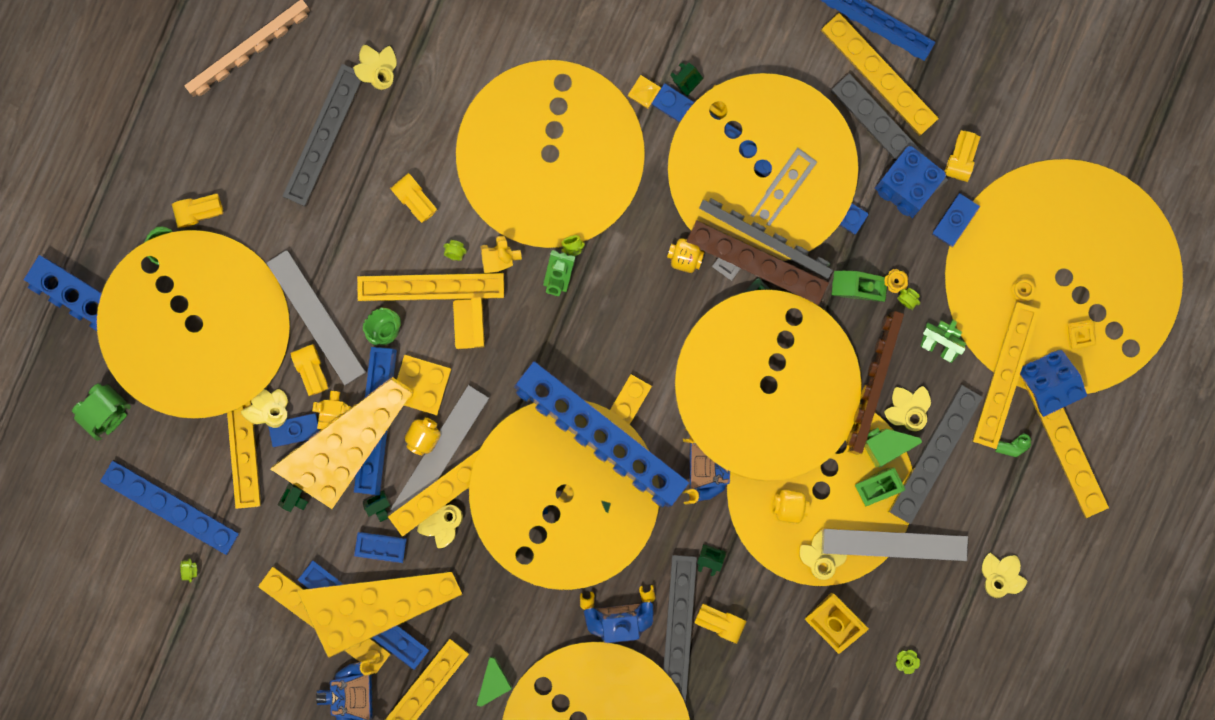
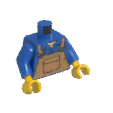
(706, 476)
(619, 622)
(350, 692)

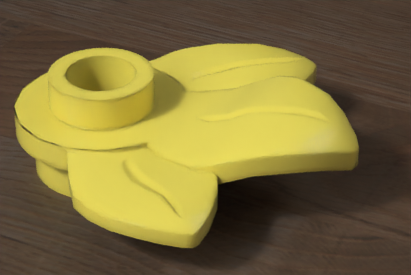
(376, 63)
(266, 404)
(906, 405)
(440, 527)
(813, 557)
(1005, 572)

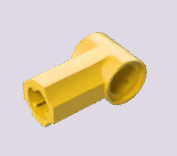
(961, 161)
(410, 193)
(190, 211)
(308, 365)
(726, 625)

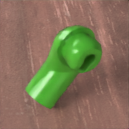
(1016, 447)

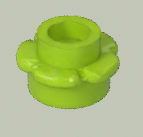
(572, 245)
(454, 250)
(909, 298)
(188, 570)
(901, 661)

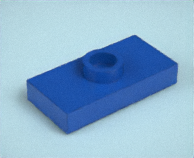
(956, 220)
(294, 430)
(380, 547)

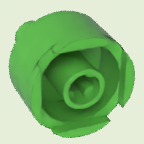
(101, 411)

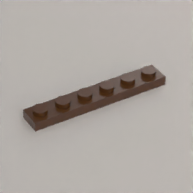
(757, 262)
(877, 373)

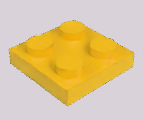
(426, 381)

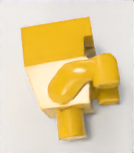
(499, 257)
(330, 409)

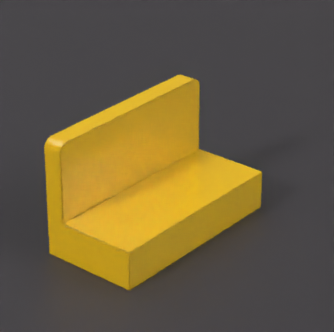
(469, 323)

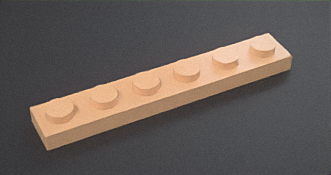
(240, 54)

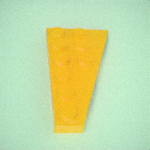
(338, 451)
(362, 610)

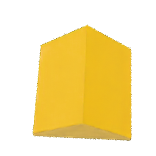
(836, 623)

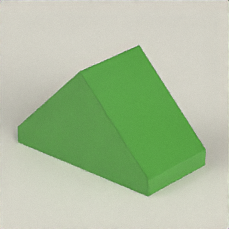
(880, 486)
(494, 683)

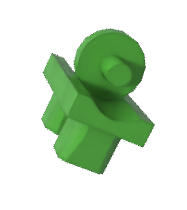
(558, 273)
(952, 345)

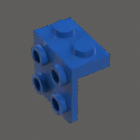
(910, 182)
(1053, 382)

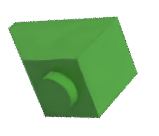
(859, 286)
(888, 444)

